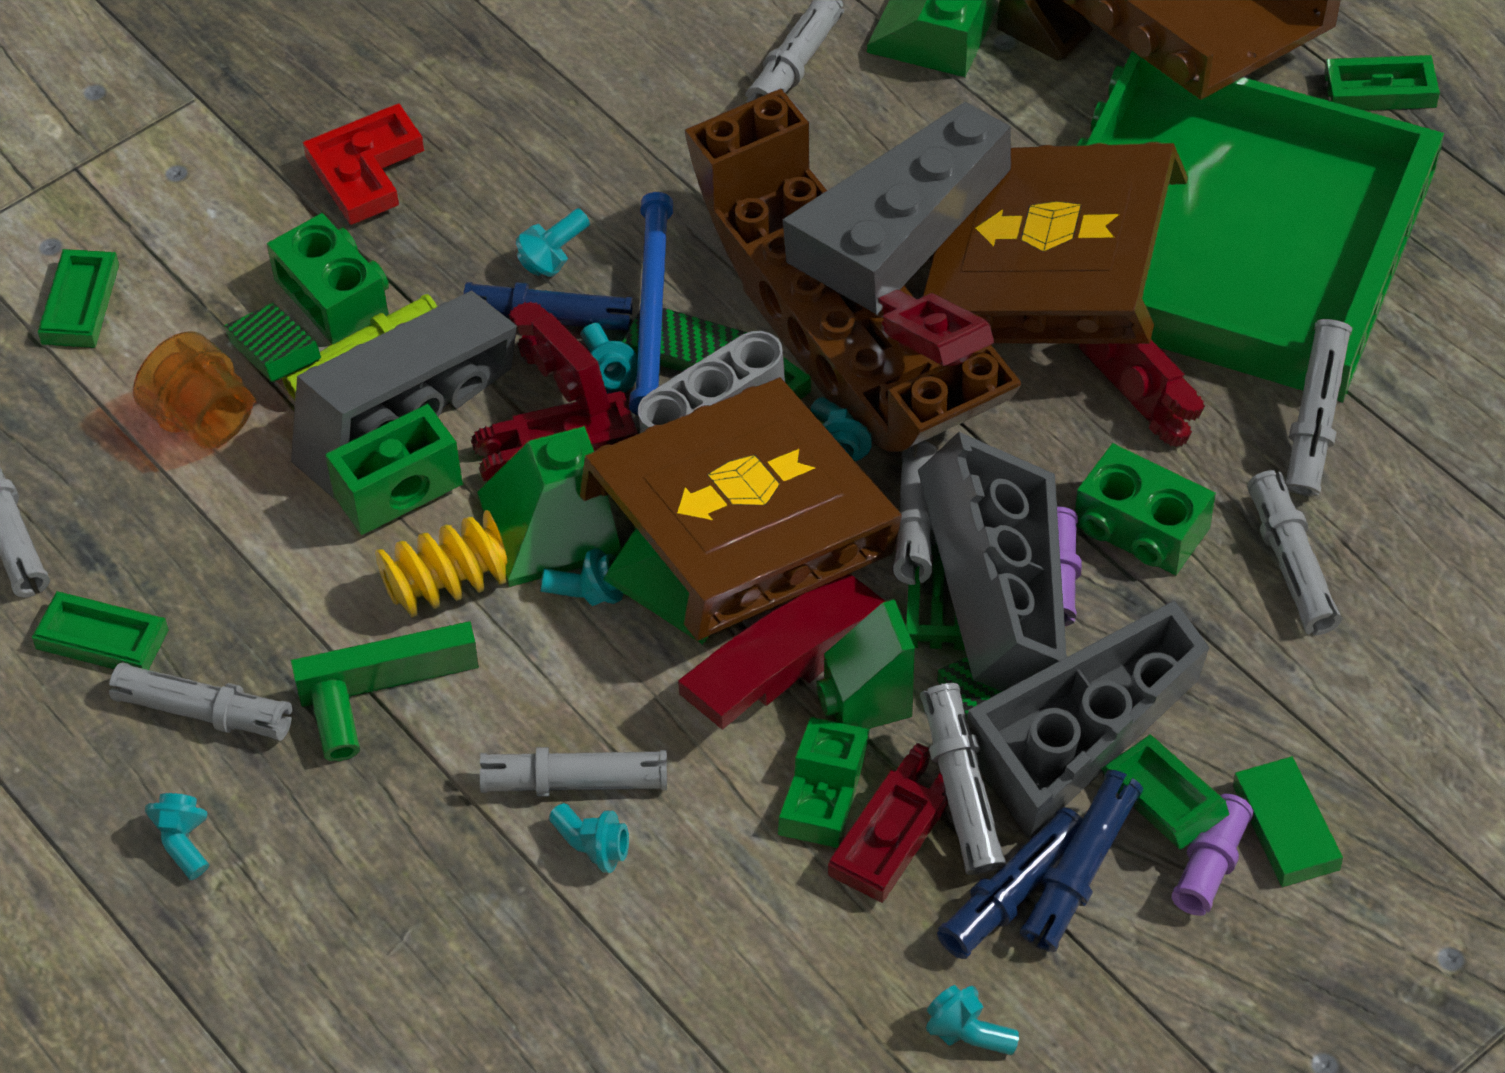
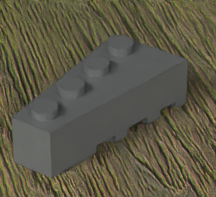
(900, 207)
(420, 362)
(999, 557)
(1073, 718)

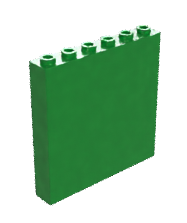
(1282, 219)

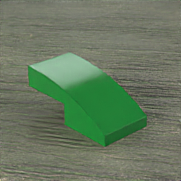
(824, 782)

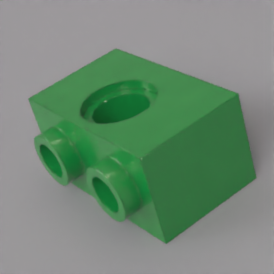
(394, 469)

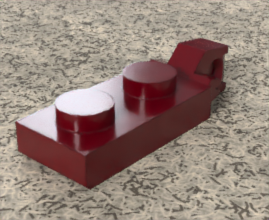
(934, 327)

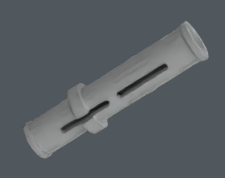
(785, 65)
(1314, 430)
(915, 530)
(1285, 532)
(16, 545)
(223, 706)
(956, 755)
(572, 771)

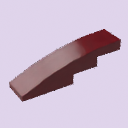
(777, 650)

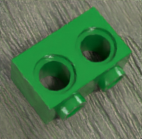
(328, 277)
(1144, 509)

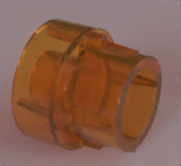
(193, 390)

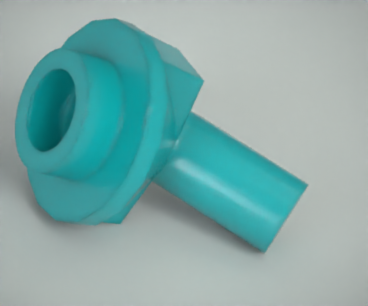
(541, 249)
(615, 359)
(842, 426)
(584, 585)
(175, 818)
(601, 838)
(956, 1016)

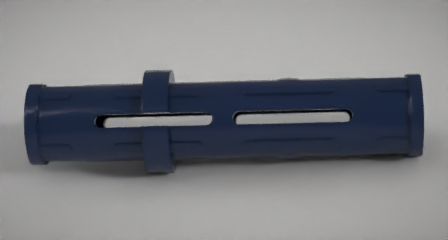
(568, 308)
(1070, 881)
(996, 900)

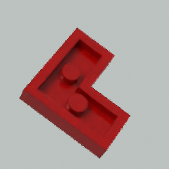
(353, 157)

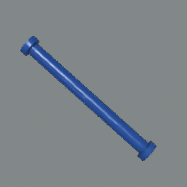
(656, 209)

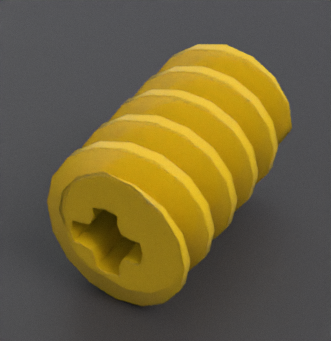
(443, 564)

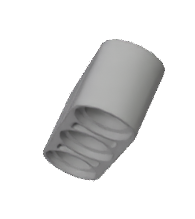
(725, 373)

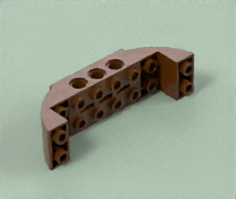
(754, 176)

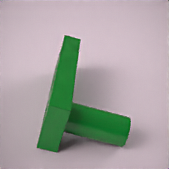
(333, 676)

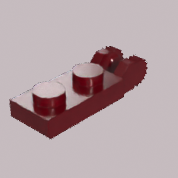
(560, 355)
(1151, 385)
(500, 438)
(890, 828)

